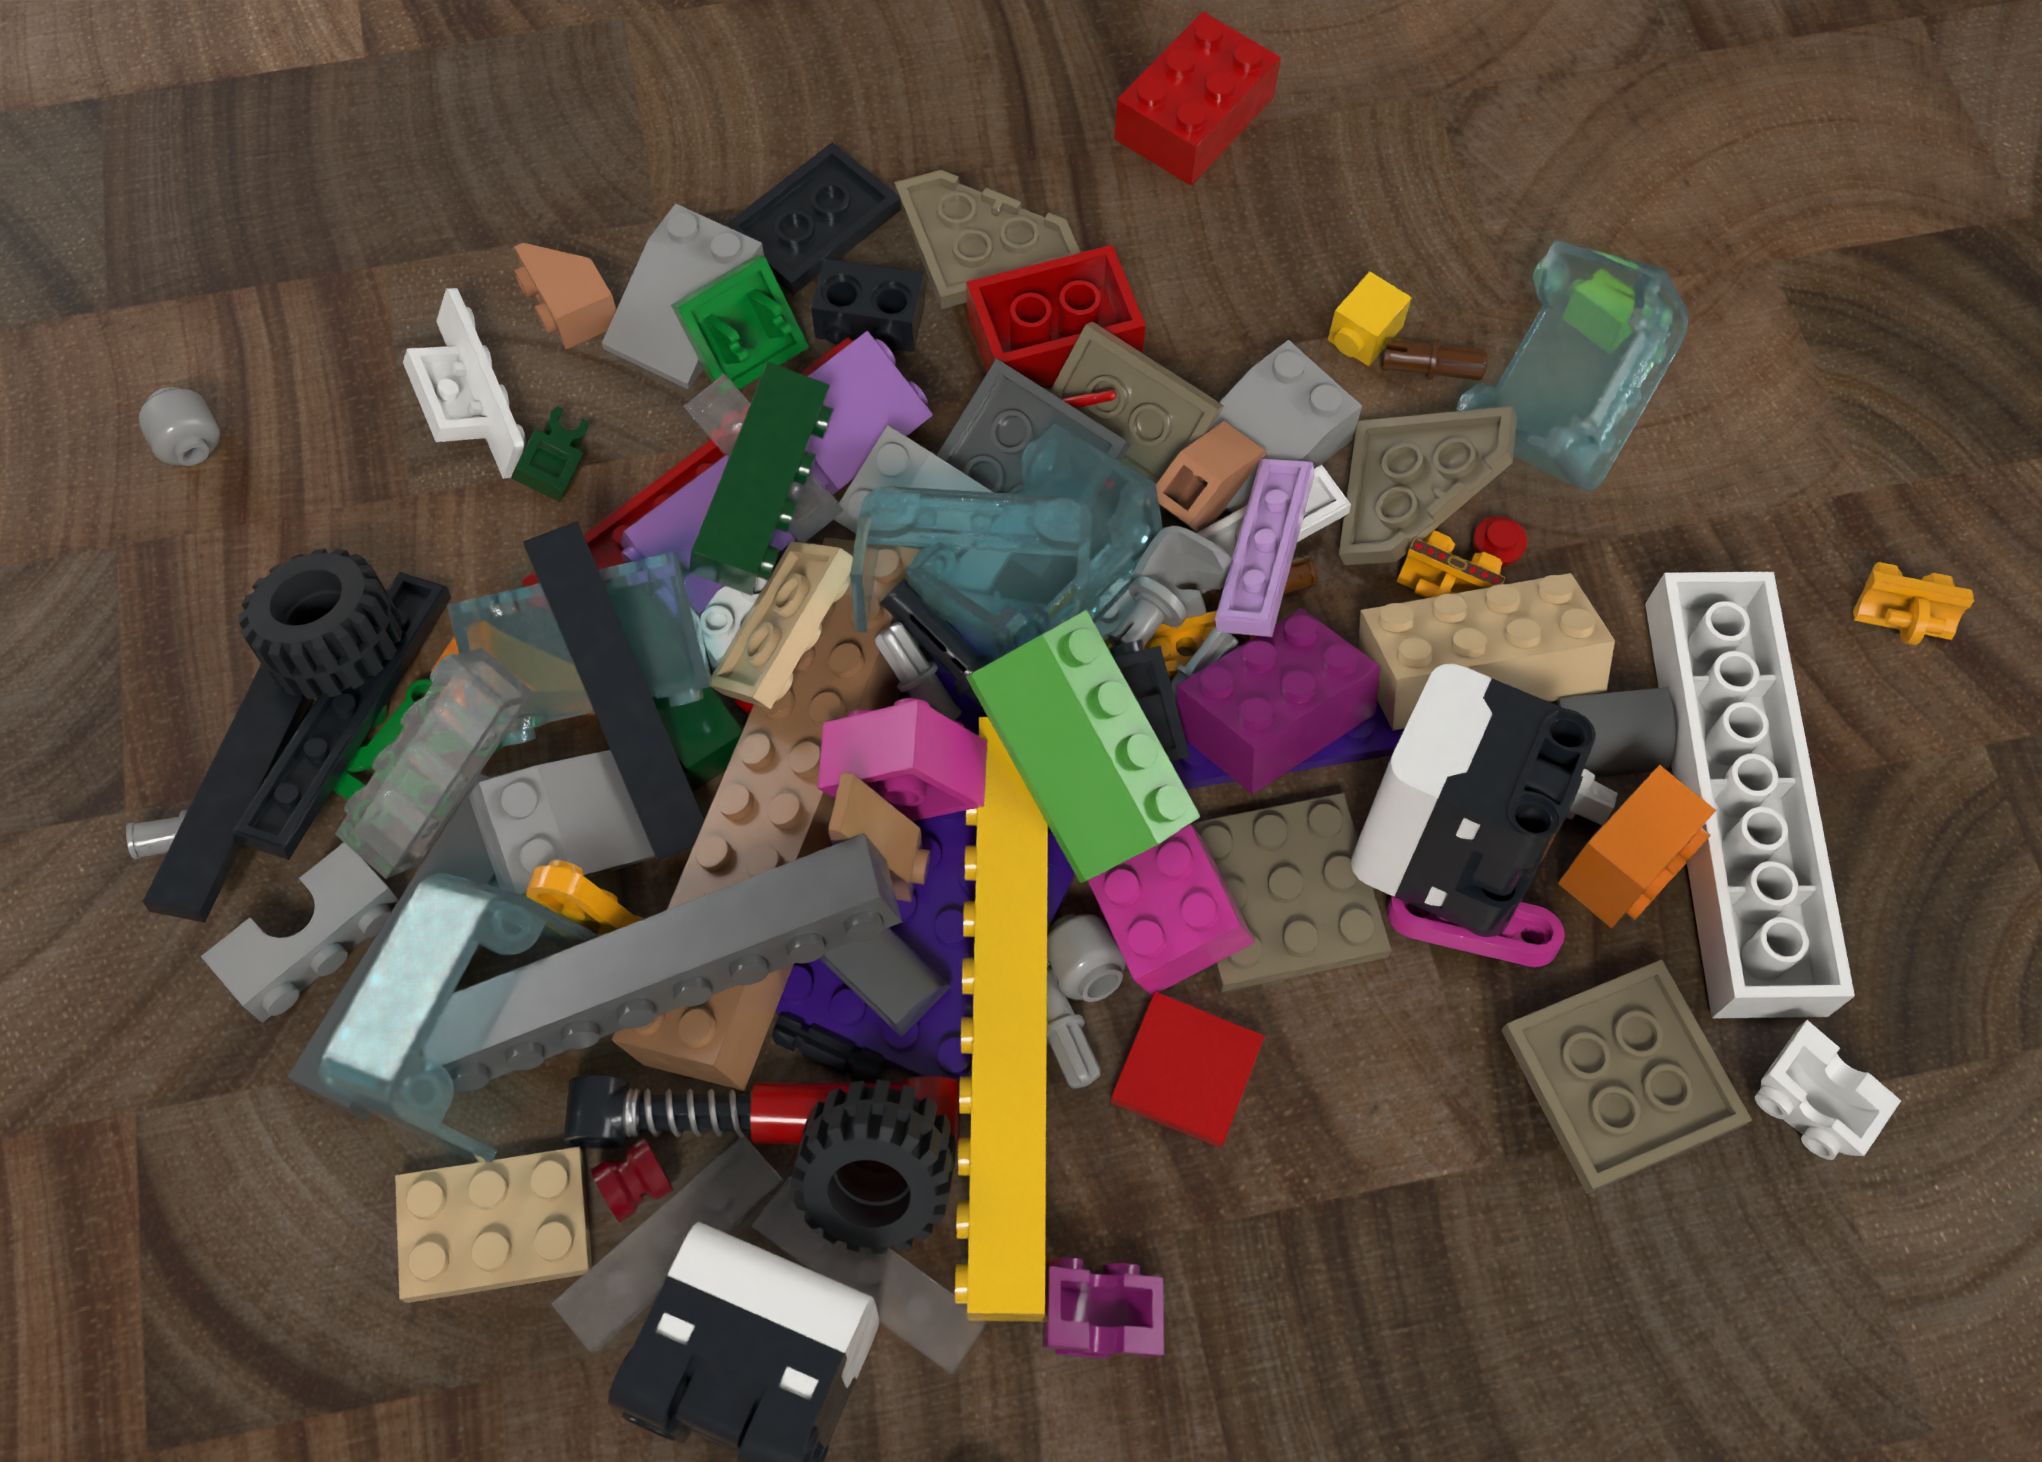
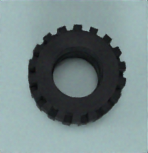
(321, 623)
(867, 1205)

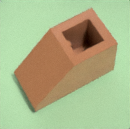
(568, 291)
(1208, 476)

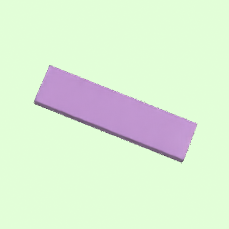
(1265, 548)

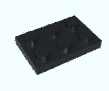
(816, 215)

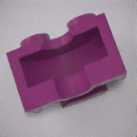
(1102, 1313)

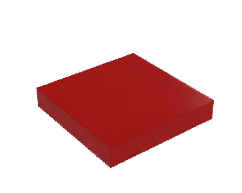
(1187, 1069)

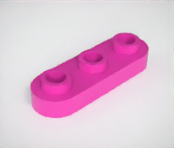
(1528, 922)

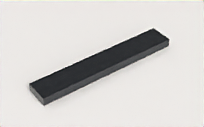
(616, 689)
(334, 732)
(204, 842)

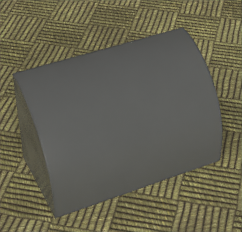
(1631, 730)
(888, 978)

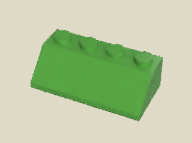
(1083, 747)

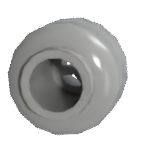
(179, 424)
(1084, 957)

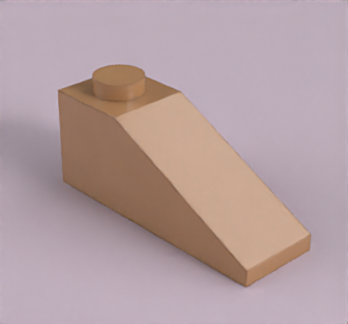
(895, 836)

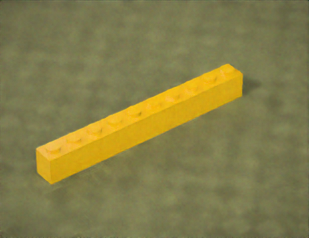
(1007, 1050)

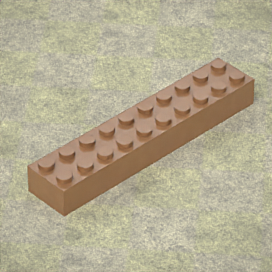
(771, 816)

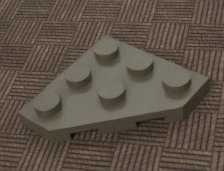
(975, 233)
(1418, 473)

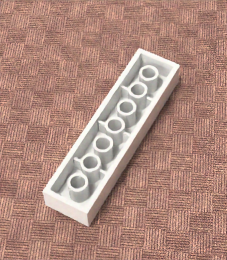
(1741, 745)

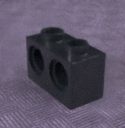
(867, 300)

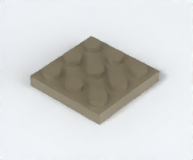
(1295, 891)
(1625, 1076)

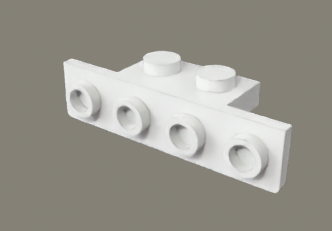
(461, 389)

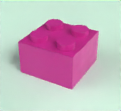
(907, 757)
(1171, 911)

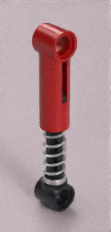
(607, 1111)

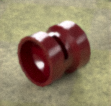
(627, 1181)

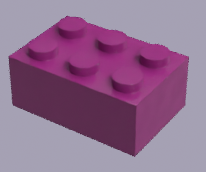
(1277, 700)

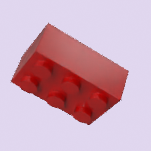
(1196, 98)
(1039, 311)

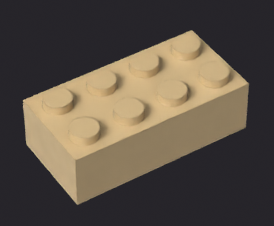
(1521, 633)

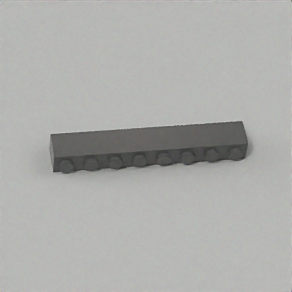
(665, 963)

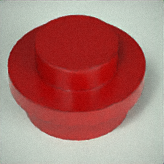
(1500, 538)

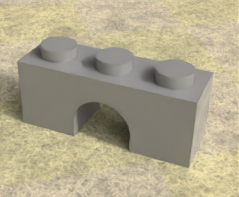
(272, 971)

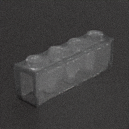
(432, 761)

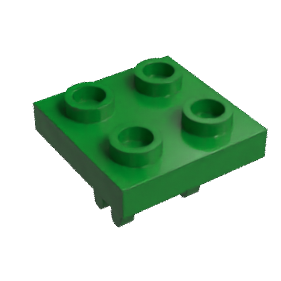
(740, 323)

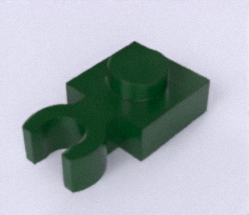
(551, 457)

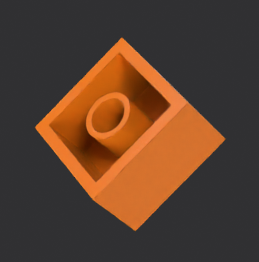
(1639, 848)

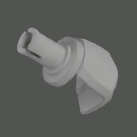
(1169, 583)

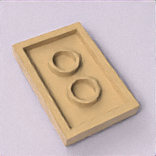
(783, 623)
(492, 1225)

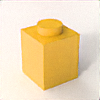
(1368, 318)

